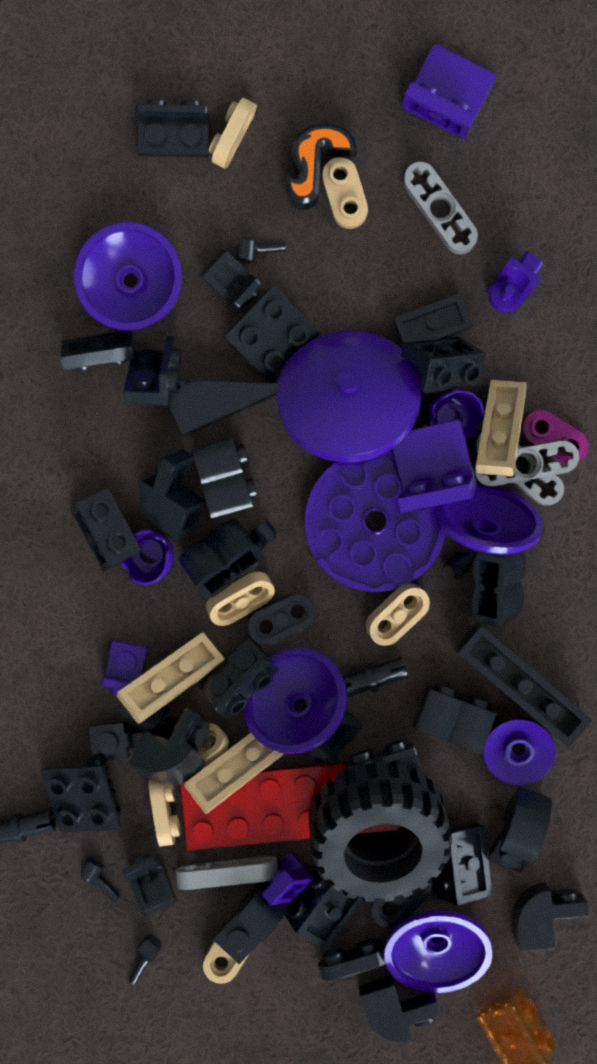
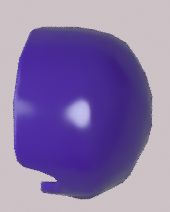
(465, 403)
(155, 546)

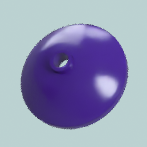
(110, 259)
(492, 521)
(274, 711)
(438, 951)

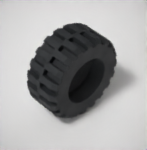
(387, 864)

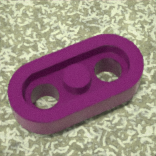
(556, 431)

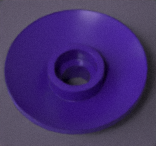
(524, 765)

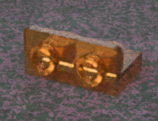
(517, 1031)

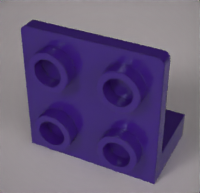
(448, 91)
(434, 466)

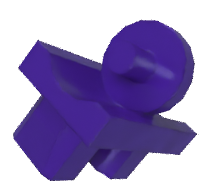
(514, 283)

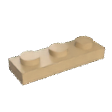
(501, 428)
(170, 677)
(230, 772)

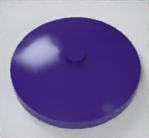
(348, 396)

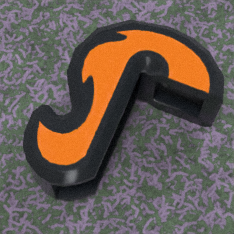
(306, 152)

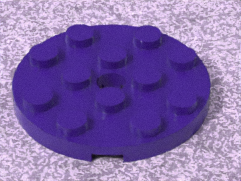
(352, 551)

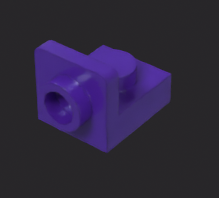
(124, 665)
(288, 881)

